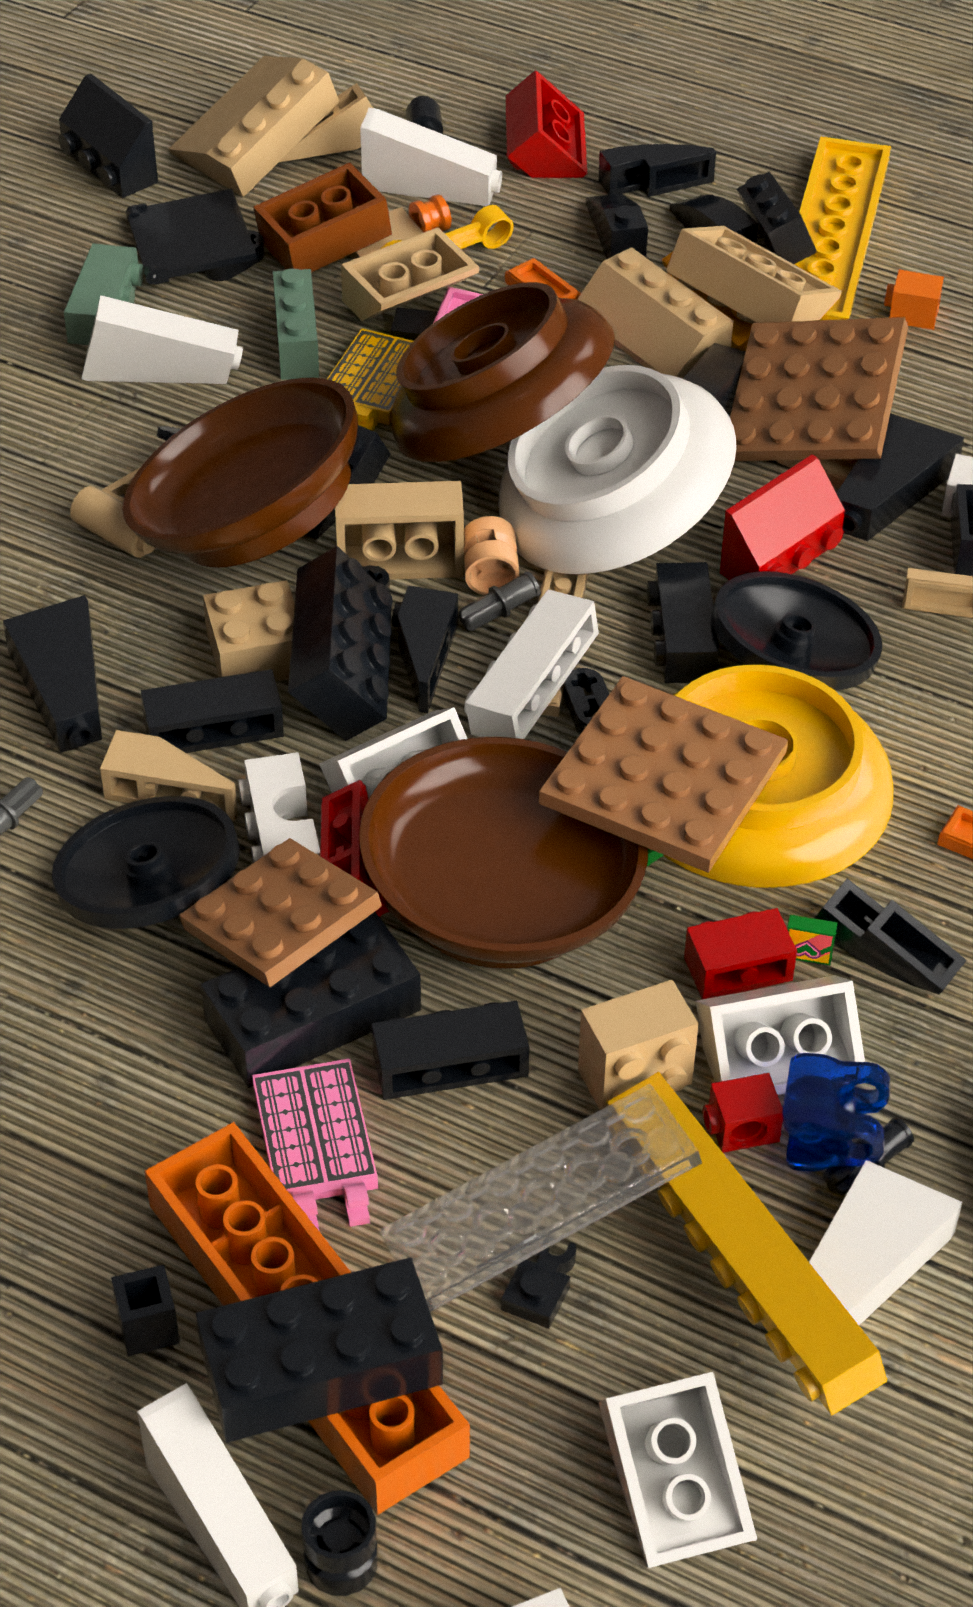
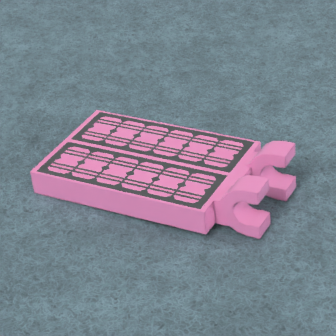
(317, 1136)

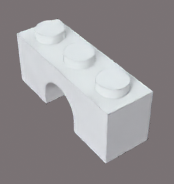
(276, 793)

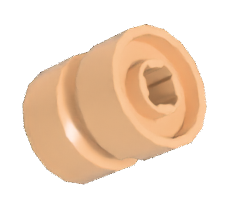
(489, 553)

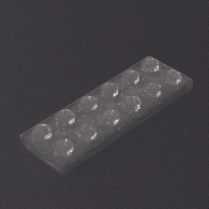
(542, 1195)

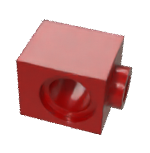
(744, 1112)

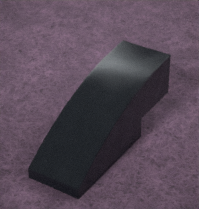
(655, 168)
(715, 211)
(890, 939)

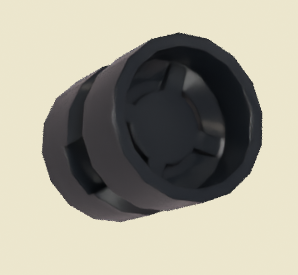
(340, 1543)

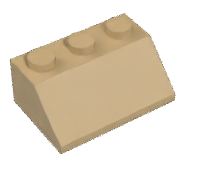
(403, 273)

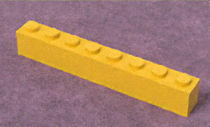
(768, 1271)

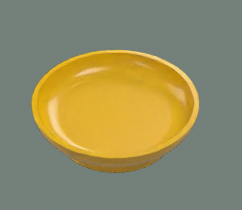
(825, 795)

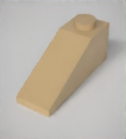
(337, 130)
(150, 767)

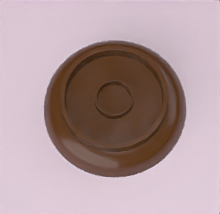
(495, 371)
(247, 474)
(484, 866)

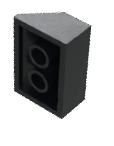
(109, 138)

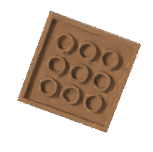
(817, 389)
(664, 773)

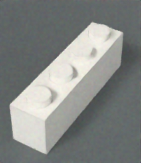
(532, 666)

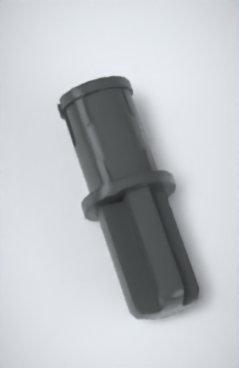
(499, 601)
(17, 802)

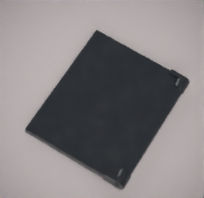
(190, 235)

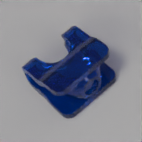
(828, 1111)

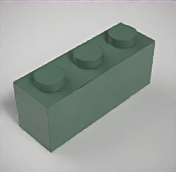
(108, 273)
(296, 324)

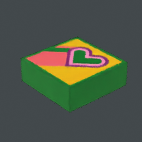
(812, 938)

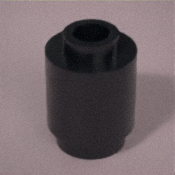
(426, 113)

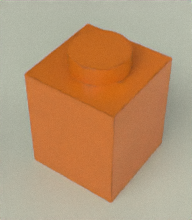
(915, 298)

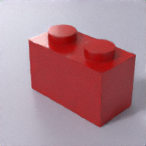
(740, 953)

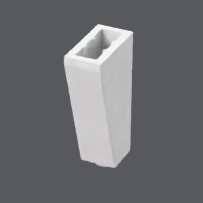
(425, 163)
(157, 346)
(882, 1237)
(215, 1501)

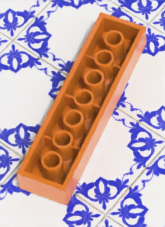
(256, 1241)

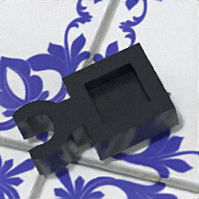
(539, 1287)

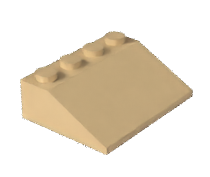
(257, 122)

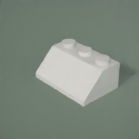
(381, 755)
(770, 1025)

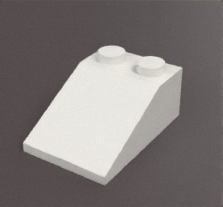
(678, 1469)

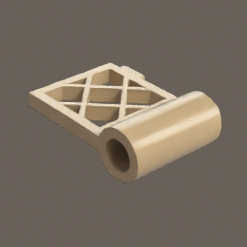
(103, 515)

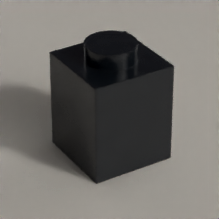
(145, 1310)

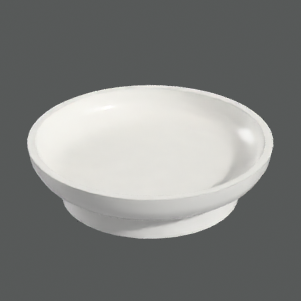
(616, 471)

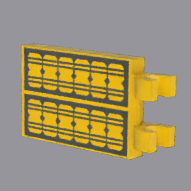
(370, 375)

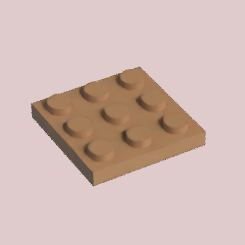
(280, 911)

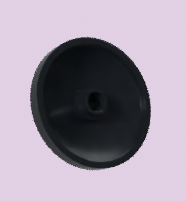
(797, 627)
(145, 861)

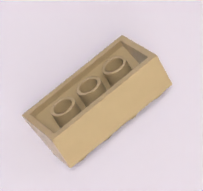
(748, 277)
(655, 314)

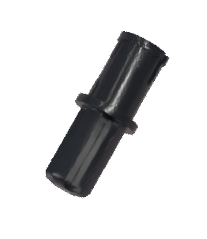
(897, 1138)

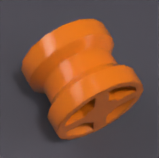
(431, 214)

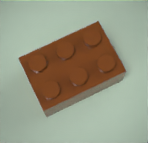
(323, 219)

